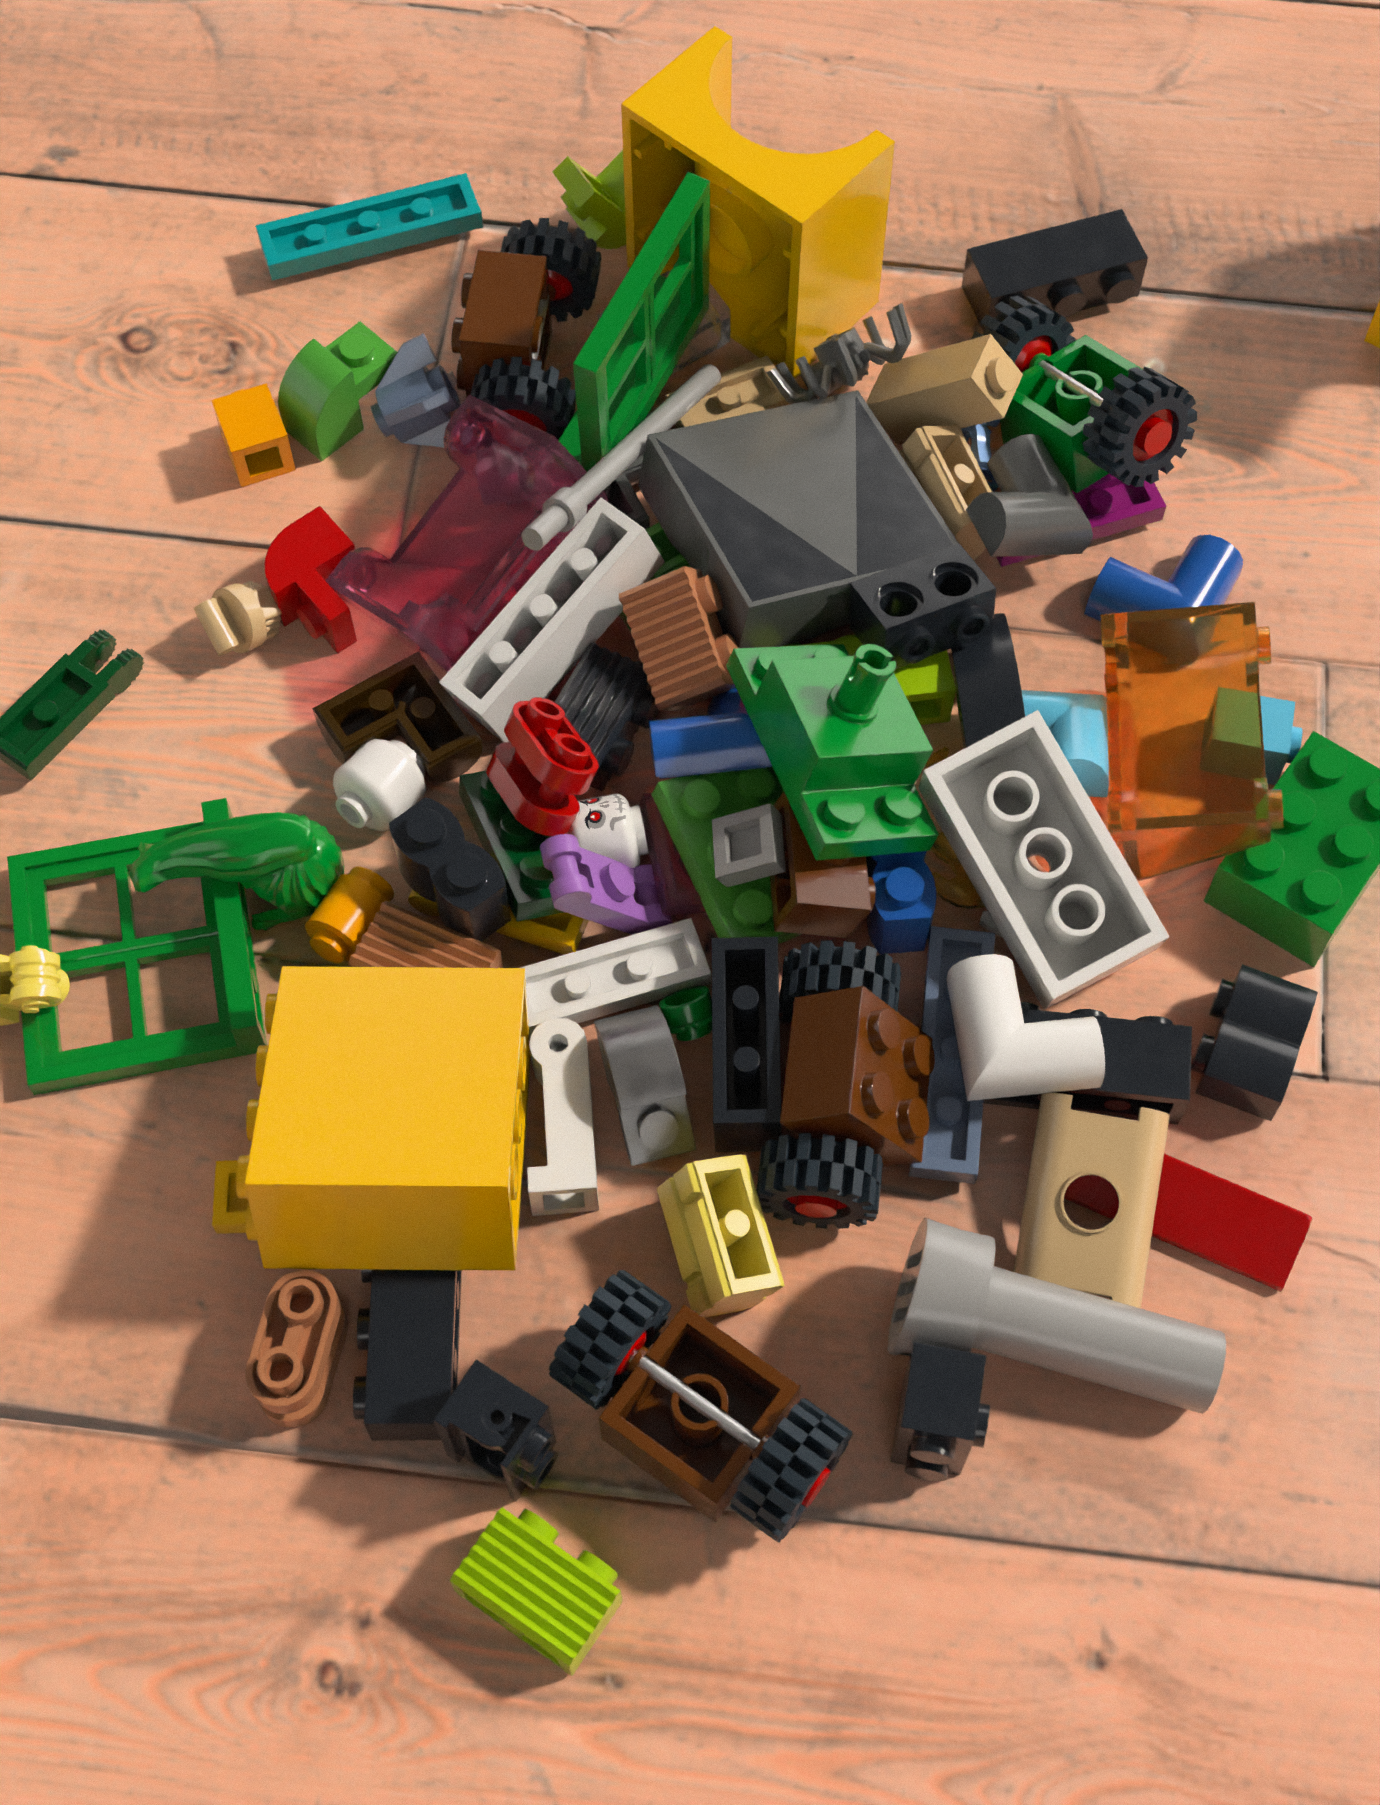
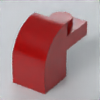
(296, 575)

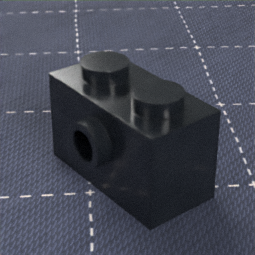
(939, 1412)

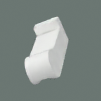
(563, 1069)

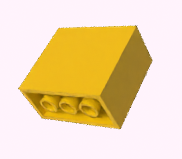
(389, 1119)

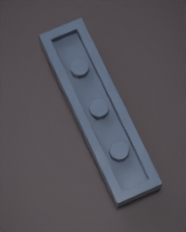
(955, 1124)

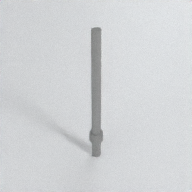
(570, 504)

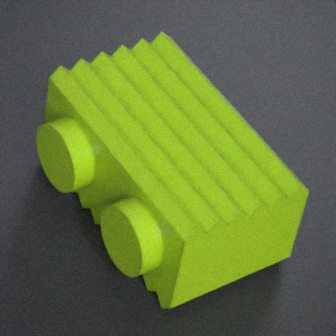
(538, 1587)

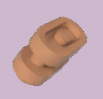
(297, 1348)

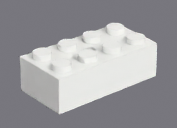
(1023, 800)

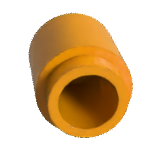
(346, 913)

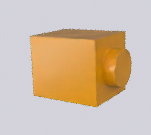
(253, 435)

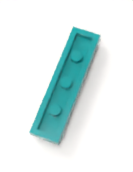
(369, 226)

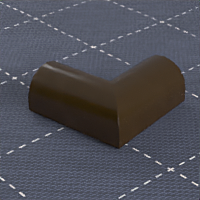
(405, 703)

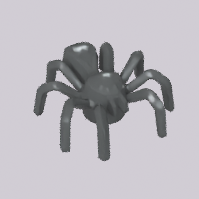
(843, 359)

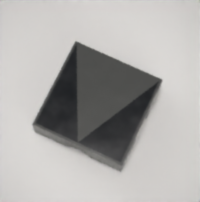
(789, 512)

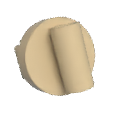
(239, 617)

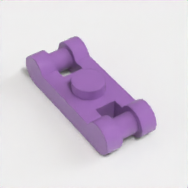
(601, 887)

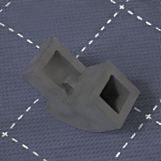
(646, 1084)

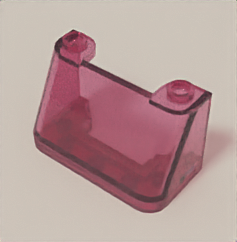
(468, 546)

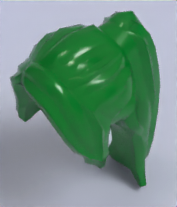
(275, 854)

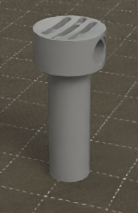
(964, 1302)

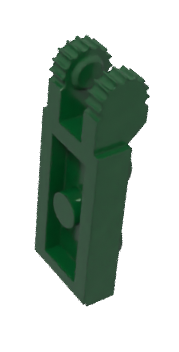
(64, 702)

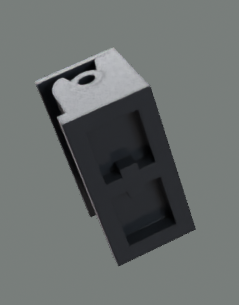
(498, 1429)

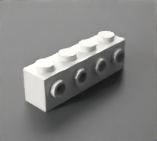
(553, 617)

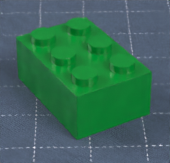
(1317, 864)

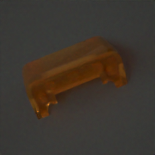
(1186, 735)

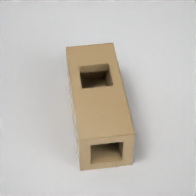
(945, 387)

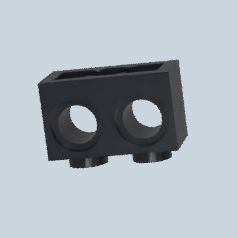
(923, 605)

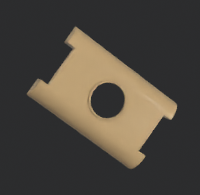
(1081, 1144)

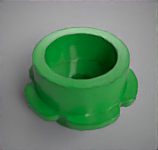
(688, 1012)

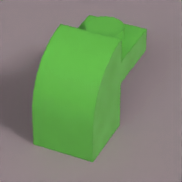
(324, 388)

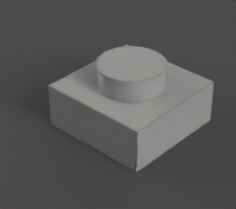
(748, 845)

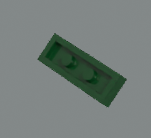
(511, 846)

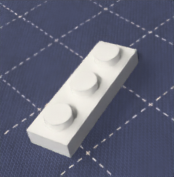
(616, 974)

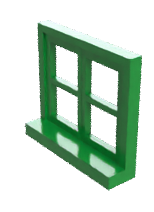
(643, 328)
(225, 937)

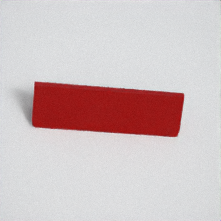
(1212, 1220)

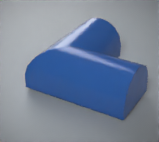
(1199, 579)
(709, 742)

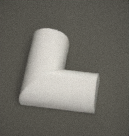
(1014, 1057)

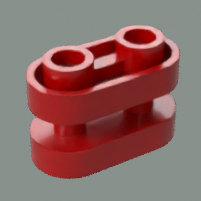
(542, 767)

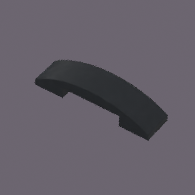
(987, 683)

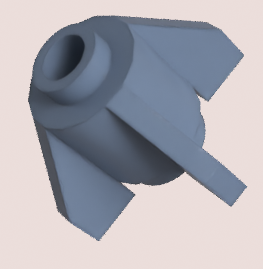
(413, 399)

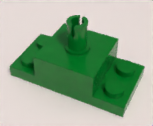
(839, 745)

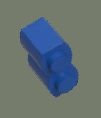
(902, 902)

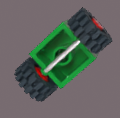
(1088, 400)

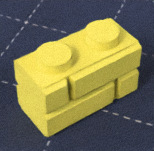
(720, 1236)

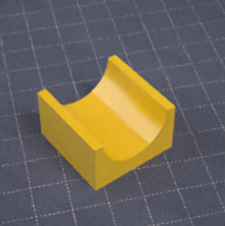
(789, 232)

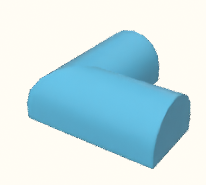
(1080, 730)

